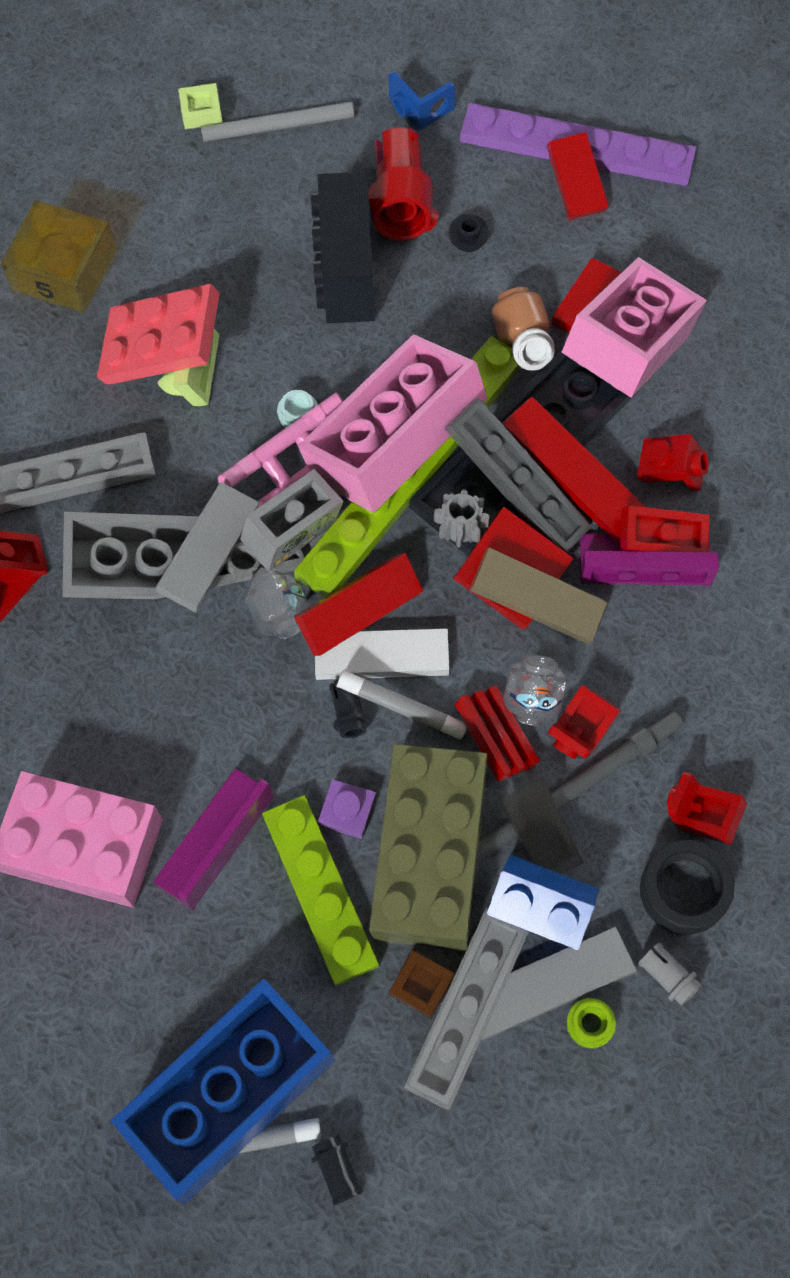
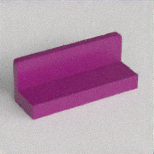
(605, 564)
(214, 838)

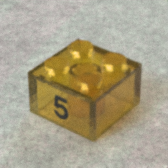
(59, 256)

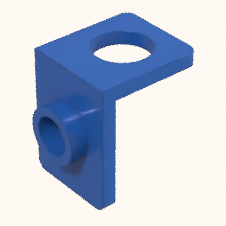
(418, 110)

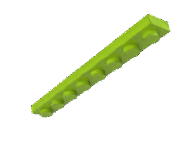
(358, 529)

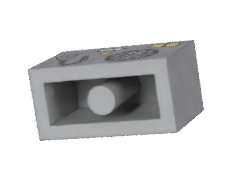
(291, 520)

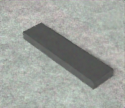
(517, 475)

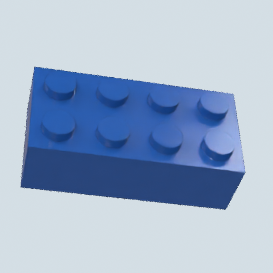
(223, 1092)

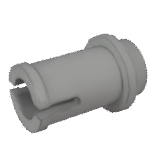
(670, 974)

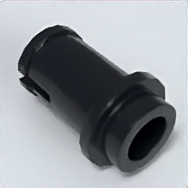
(350, 719)
(336, 1169)

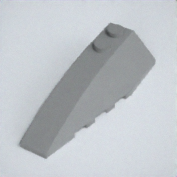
(130, 553)

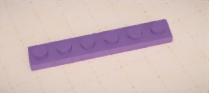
(611, 149)

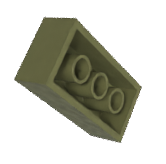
(429, 847)

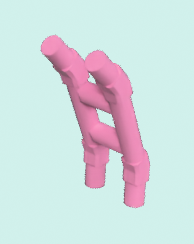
(266, 454)

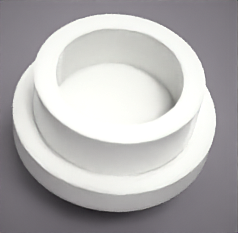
(533, 349)

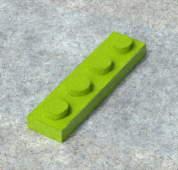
(320, 891)

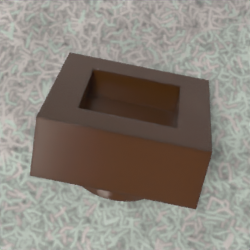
(421, 984)

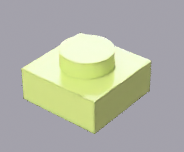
(200, 105)

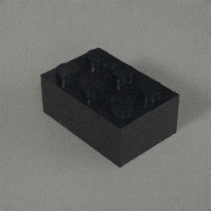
(342, 247)

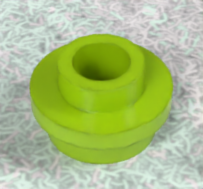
(602, 1012)

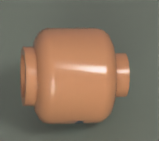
(518, 311)

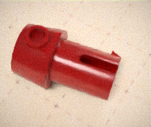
(402, 191)

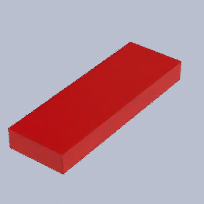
(358, 604)

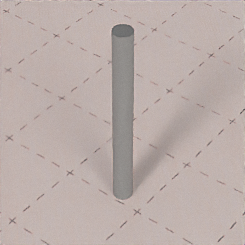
(277, 121)

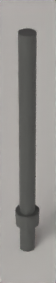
(638, 744)

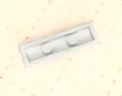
(387, 655)

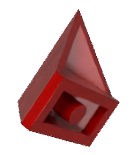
(20, 567)

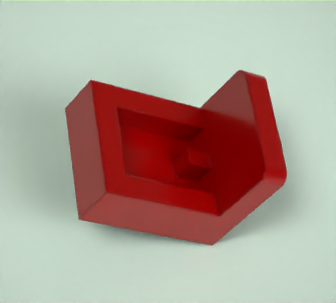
(673, 460)
(583, 723)
(705, 810)

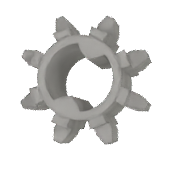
(462, 507)

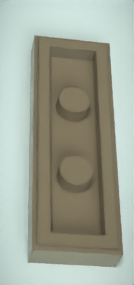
(538, 596)

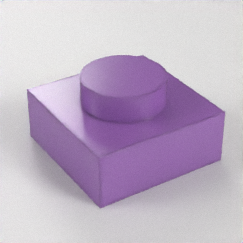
(347, 809)

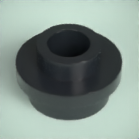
(468, 240)

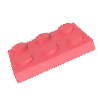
(159, 335)

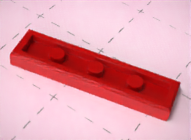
(571, 466)

